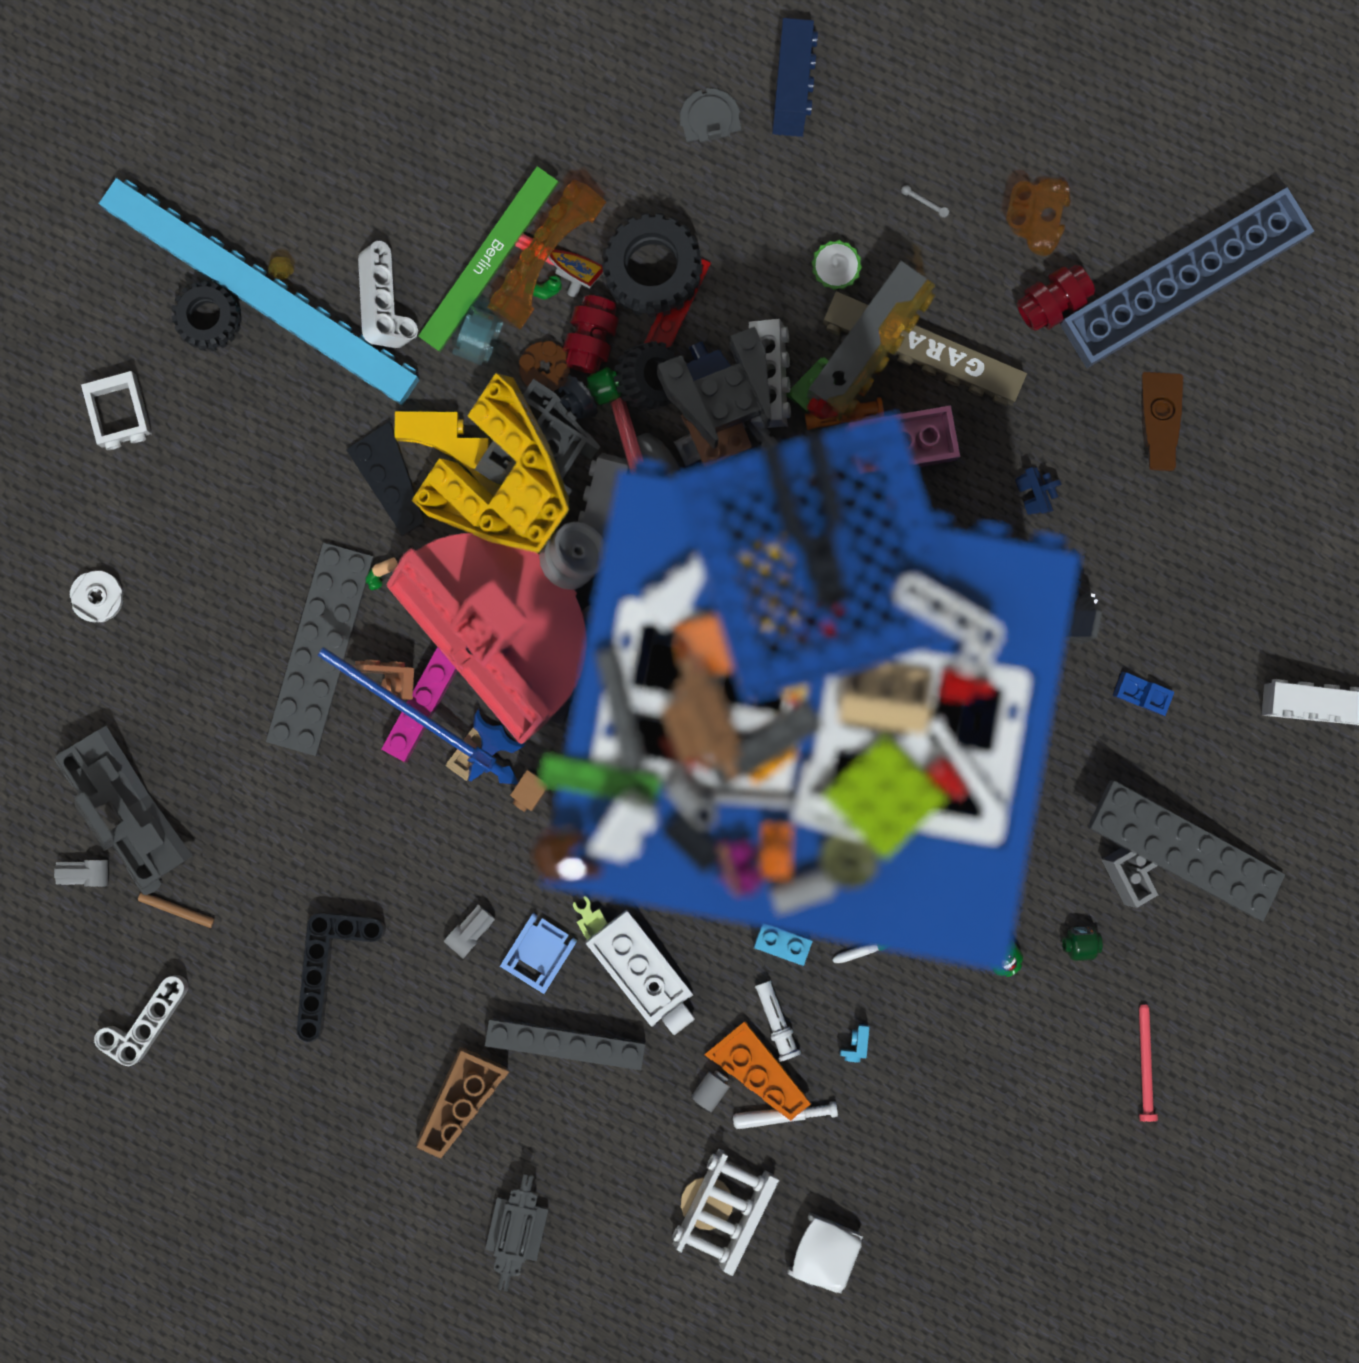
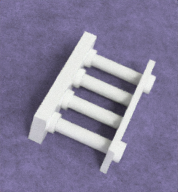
(740, 1233)

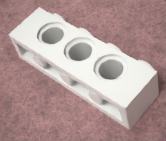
(775, 333)

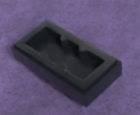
(693, 843)

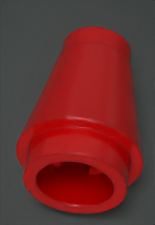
(947, 777)

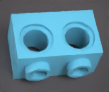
(783, 944)

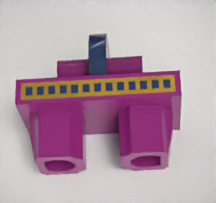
(737, 870)

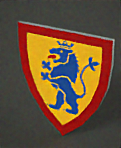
(576, 269)

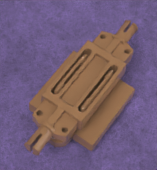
(701, 722)

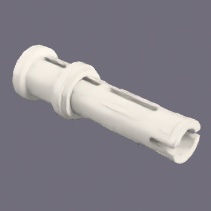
(781, 1033)

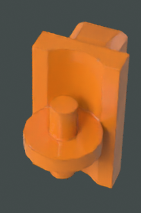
(776, 851)

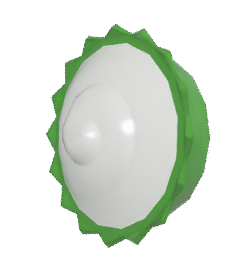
(836, 264)

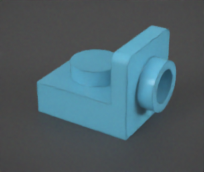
(860, 1040)

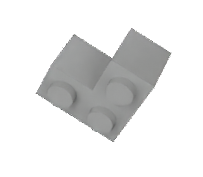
(1130, 877)

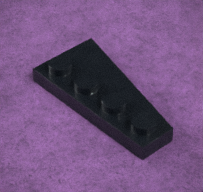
(385, 472)

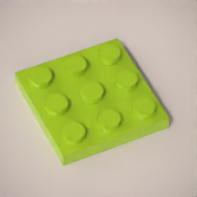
(885, 797)

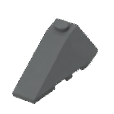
(1084, 619)

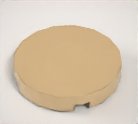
(711, 1205)

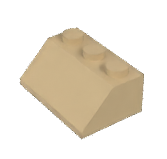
(888, 697)

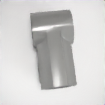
(689, 800)
(90, 873)
(466, 935)

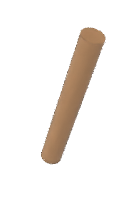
(176, 910)

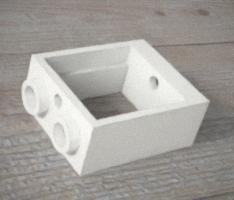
(109, 385)

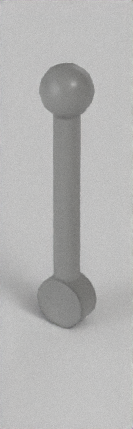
(943, 212)

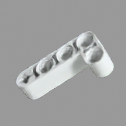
(378, 317)
(946, 621)
(147, 1017)

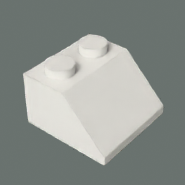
(625, 826)

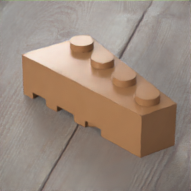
(459, 1100)

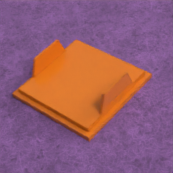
(704, 643)

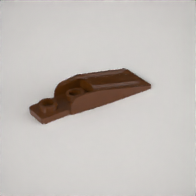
(1161, 417)

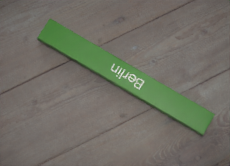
(488, 259)

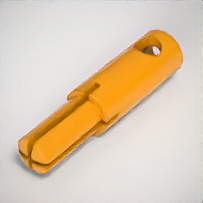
(770, 768)

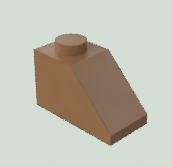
(529, 792)

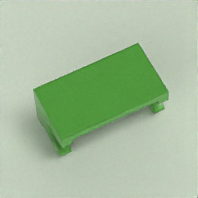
(799, 391)

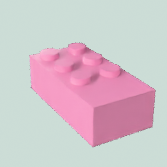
(928, 436)

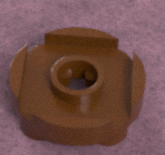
(546, 352)

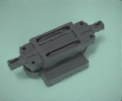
(516, 1231)

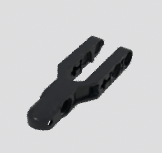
(818, 554)

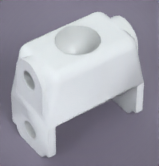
(826, 1254)

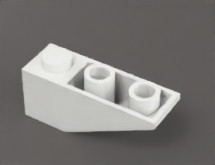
(673, 599)

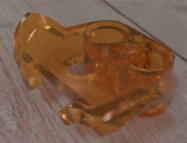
(1040, 235)

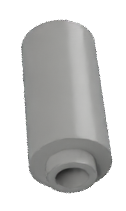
(802, 892)

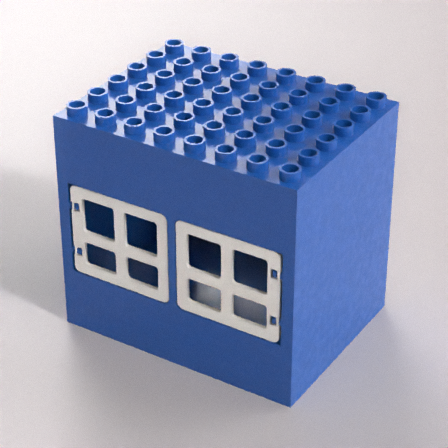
(960, 874)

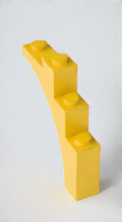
(442, 432)

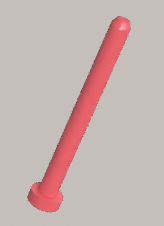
(1146, 1065)

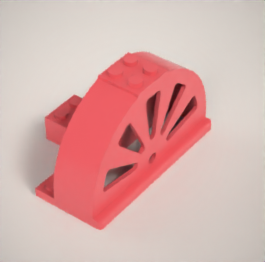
(508, 614)

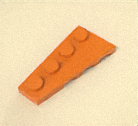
(752, 1063)

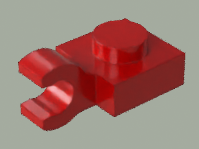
(959, 687)

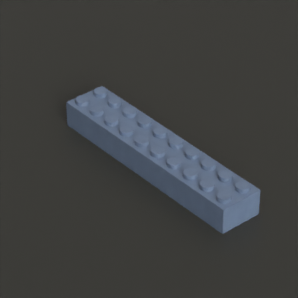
(1187, 277)

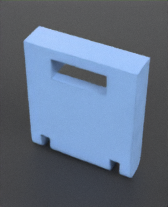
(541, 949)

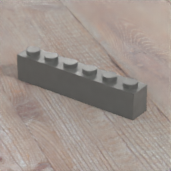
(565, 1043)

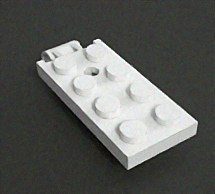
(634, 965)

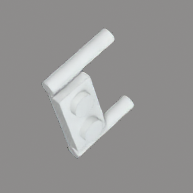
(816, 811)

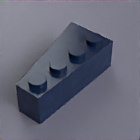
(794, 77)

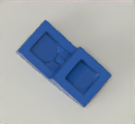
(1143, 693)

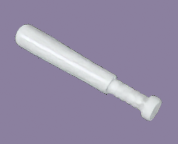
(974, 779)
(768, 1117)

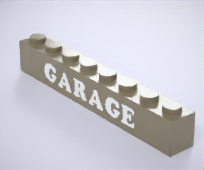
(938, 355)

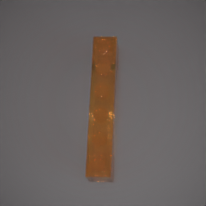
(515, 295)

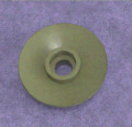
(857, 853)

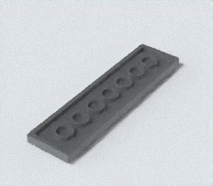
(325, 623)
(1186, 850)

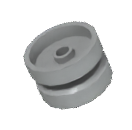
(572, 555)

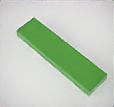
(597, 779)

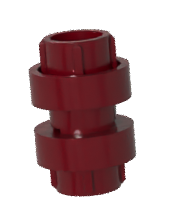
(1066, 291)
(592, 317)

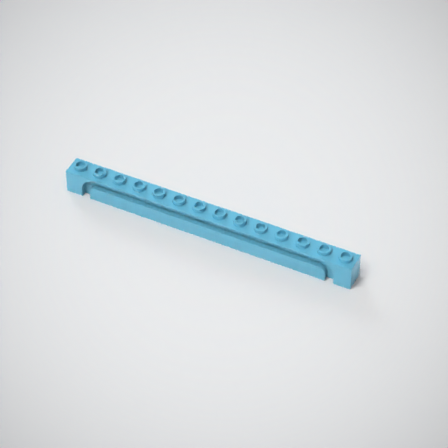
(259, 291)

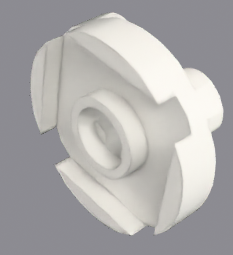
(93, 582)

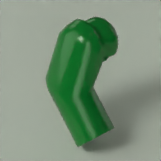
(548, 288)

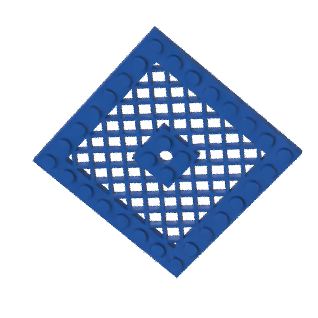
(737, 629)

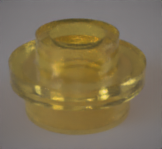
(280, 267)

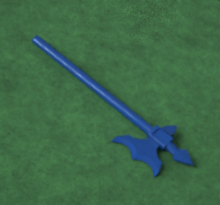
(492, 737)

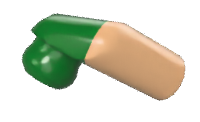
(378, 571)

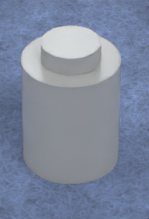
(711, 1090)

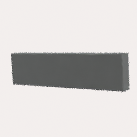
(771, 743)

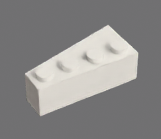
(1311, 702)

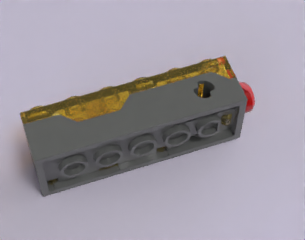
(869, 343)

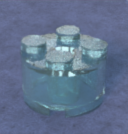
(476, 336)

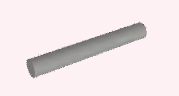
(752, 799)

